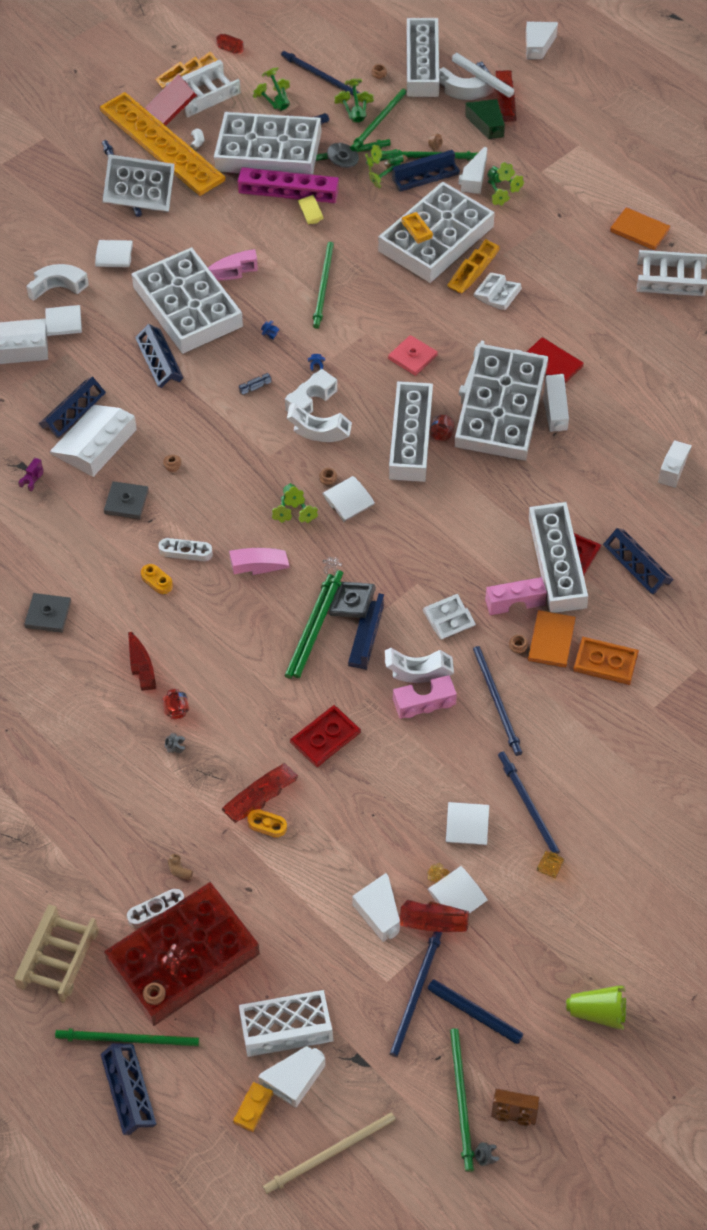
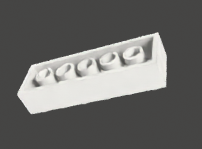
(422, 57)
(411, 431)
(558, 557)

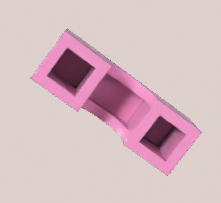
(502, 596)
(410, 703)

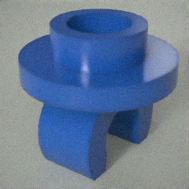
(269, 329)
(316, 359)

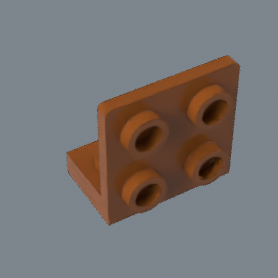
(515, 1107)

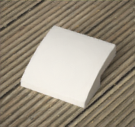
(113, 253)
(497, 291)
(63, 320)
(348, 498)
(448, 616)
(467, 823)
(458, 891)

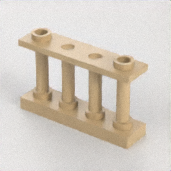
(44, 938)

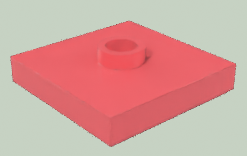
(412, 355)

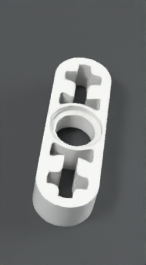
(199, 546)
(139, 909)

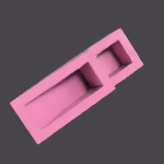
(234, 265)
(258, 560)

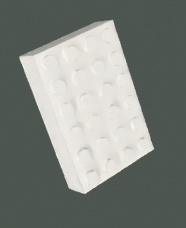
(267, 143)
(455, 225)
(187, 300)
(501, 401)

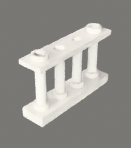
(205, 76)
(672, 285)

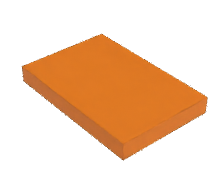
(640, 228)
(551, 638)
(606, 660)

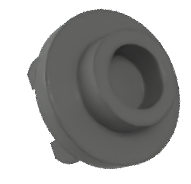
(172, 745)
(483, 1154)

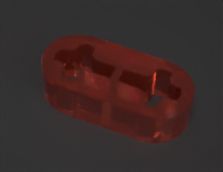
(230, 43)

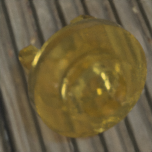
(435, 871)

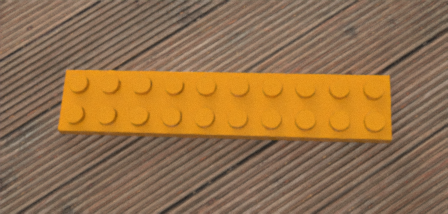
(162, 143)

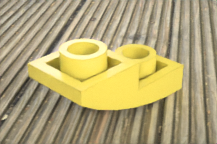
(310, 209)

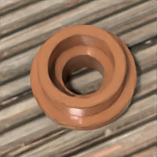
(379, 71)
(435, 141)
(172, 463)
(328, 472)
(518, 639)
(154, 987)

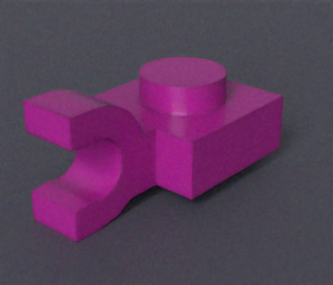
(33, 472)

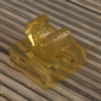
(550, 864)

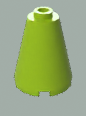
(599, 1006)

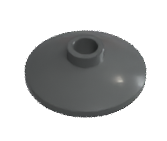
(342, 156)

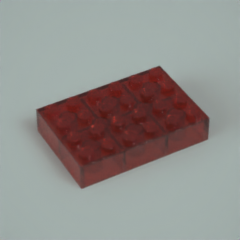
(205, 930)

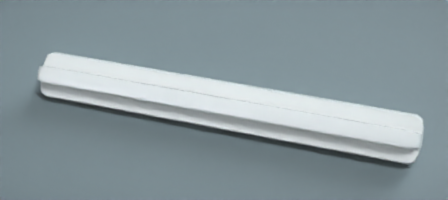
(483, 75)

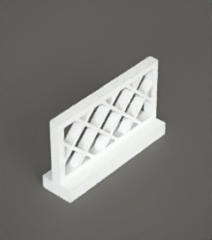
(288, 1037)

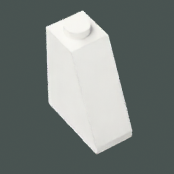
(539, 38)
(556, 403)
(378, 907)
(294, 1075)

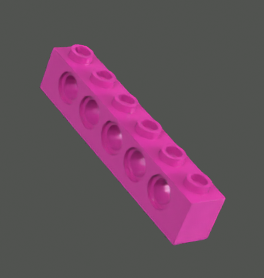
(288, 185)

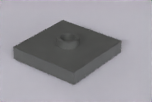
(126, 500)
(352, 600)
(47, 612)

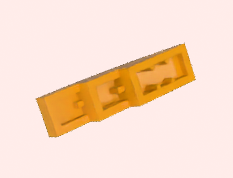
(183, 69)
(473, 267)

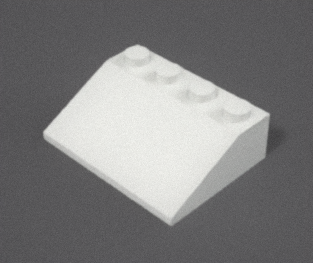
(138, 183)
(23, 341)
(95, 438)

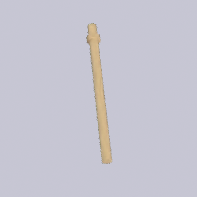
(279, 1181)

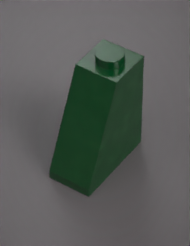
(486, 117)

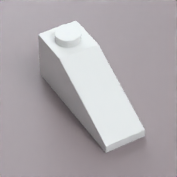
(473, 173)
(674, 463)

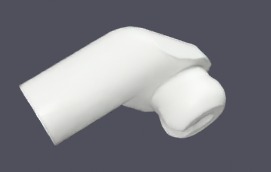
(199, 139)

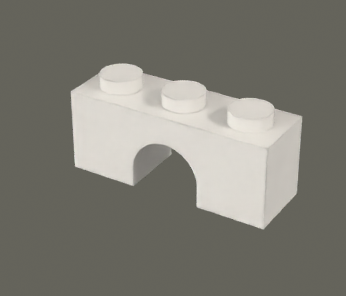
(319, 385)

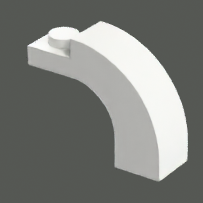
(463, 88)
(57, 276)
(316, 428)
(418, 669)

